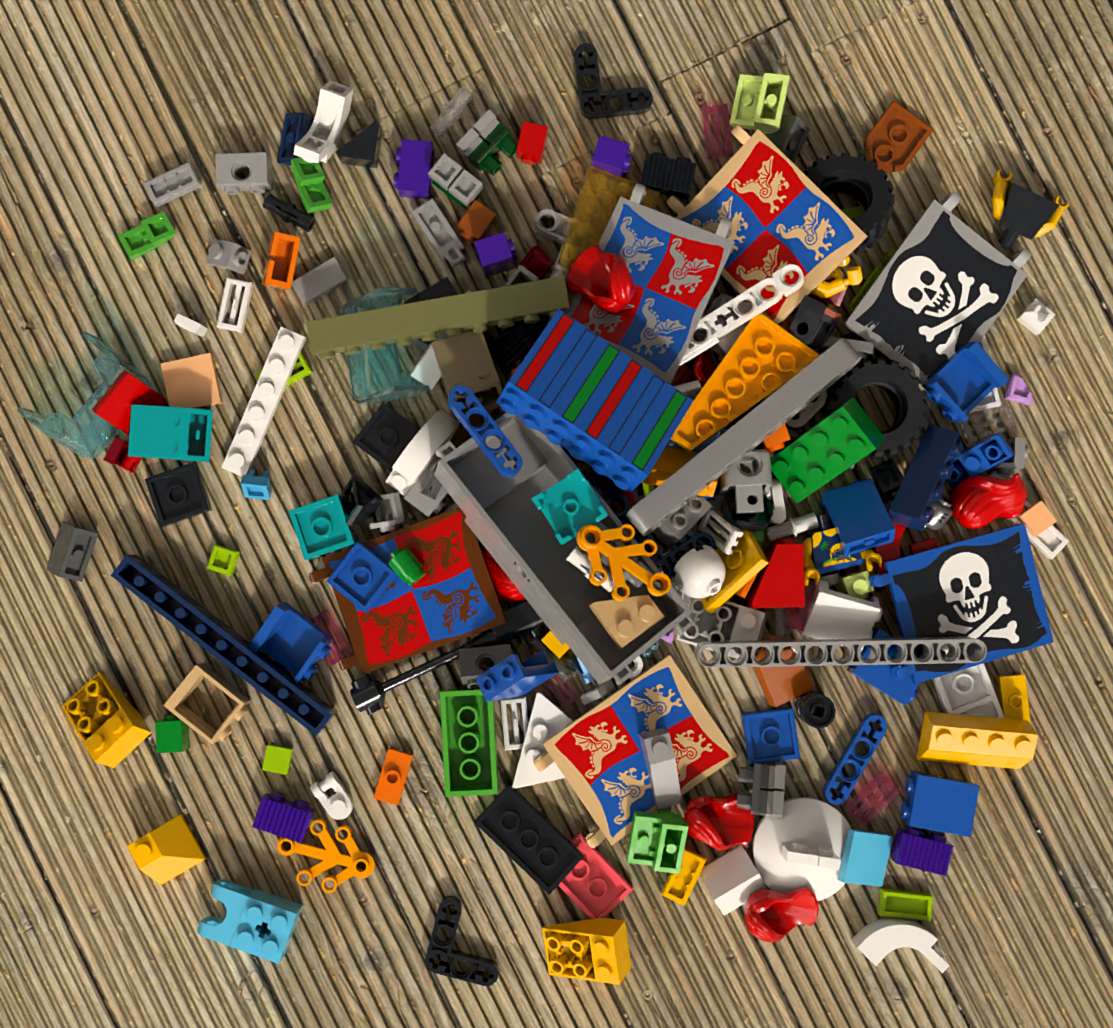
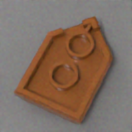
(895, 138)
(783, 682)

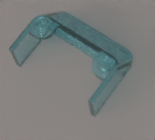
(376, 373)
(87, 432)

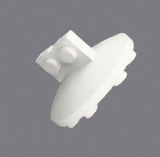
(801, 847)

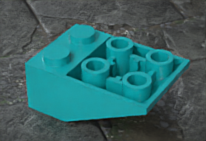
(170, 433)

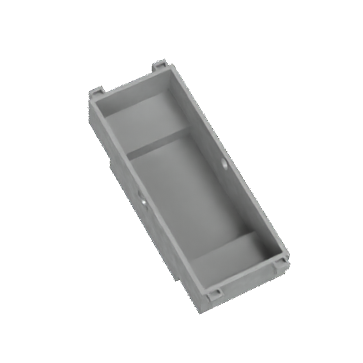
(531, 556)

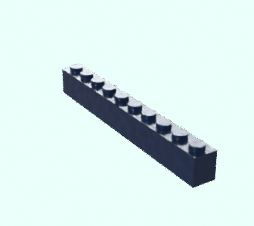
(224, 643)

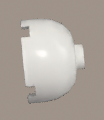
(700, 573)

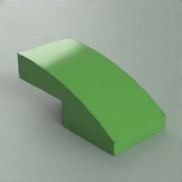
(310, 185)
(148, 236)

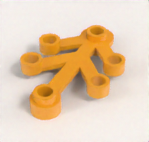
(619, 559)
(331, 856)

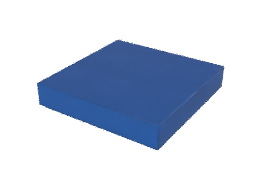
(362, 576)
(770, 735)

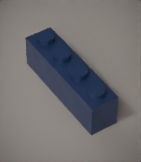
(926, 478)

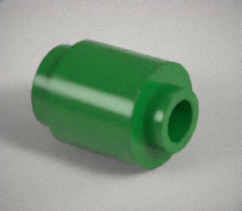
(406, 565)

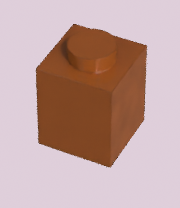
(476, 222)

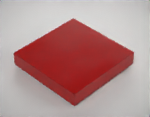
(117, 401)

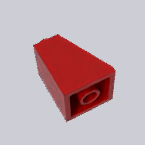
(781, 580)

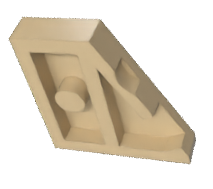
(626, 618)

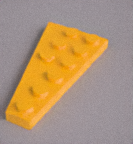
(750, 371)

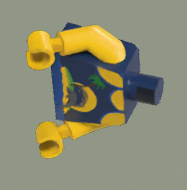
(824, 554)

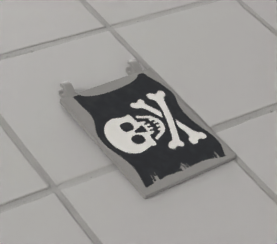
(936, 292)

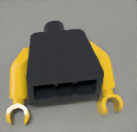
(1022, 211)

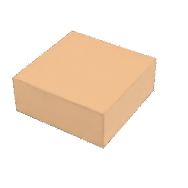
(1037, 518)

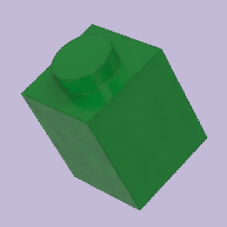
(171, 735)

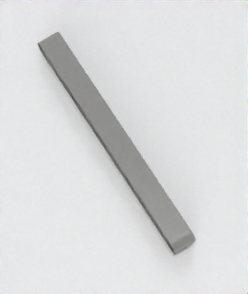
(743, 437)
(852, 655)

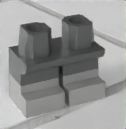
(767, 790)

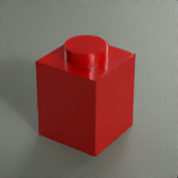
(532, 143)

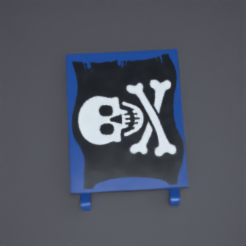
(971, 590)

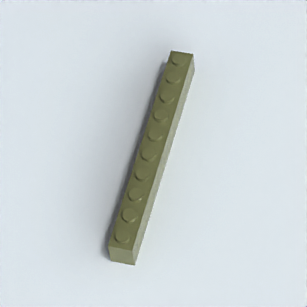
(438, 316)

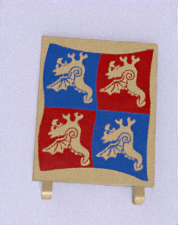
(775, 222)
(605, 756)

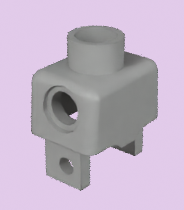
(751, 484)

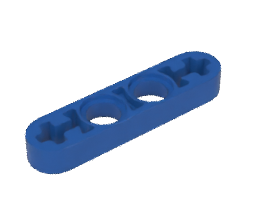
(488, 429)
(850, 756)

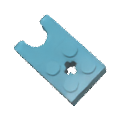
(245, 917)

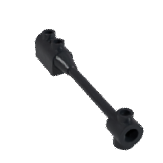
(521, 621)

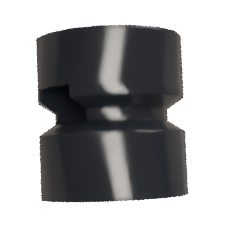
(815, 709)

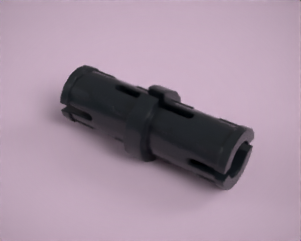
(274, 205)

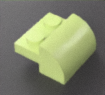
(760, 102)

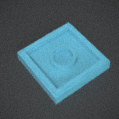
(865, 857)

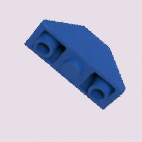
(980, 457)

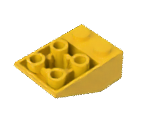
(105, 721)
(588, 950)

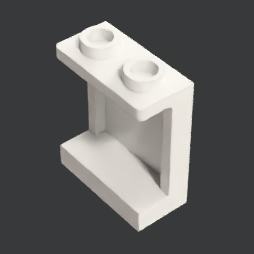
(840, 615)

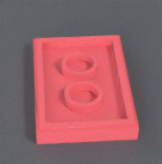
(594, 882)

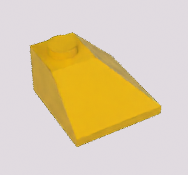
(167, 850)

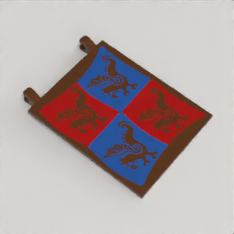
(442, 607)

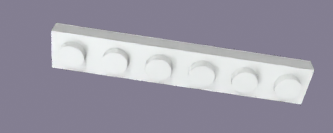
(263, 402)

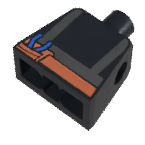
(814, 322)

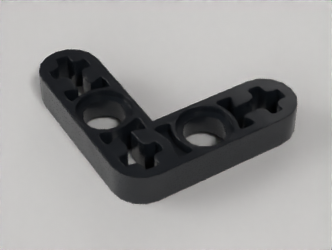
(594, 93)
(445, 949)

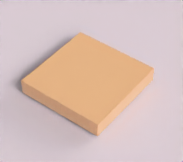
(192, 382)

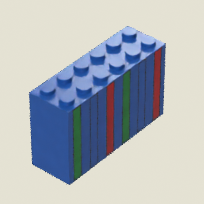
(595, 401)

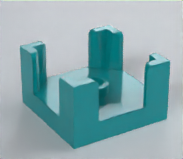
(570, 506)
(322, 527)

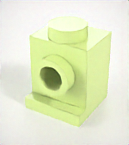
(856, 584)

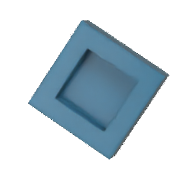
(256, 486)

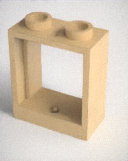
(176, 704)

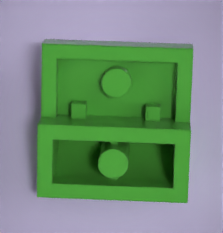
(657, 840)

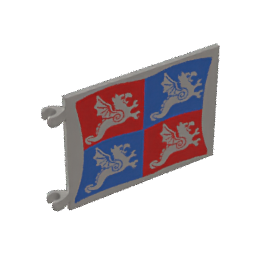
(673, 279)

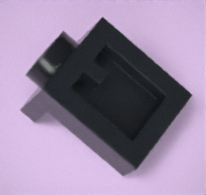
(887, 479)

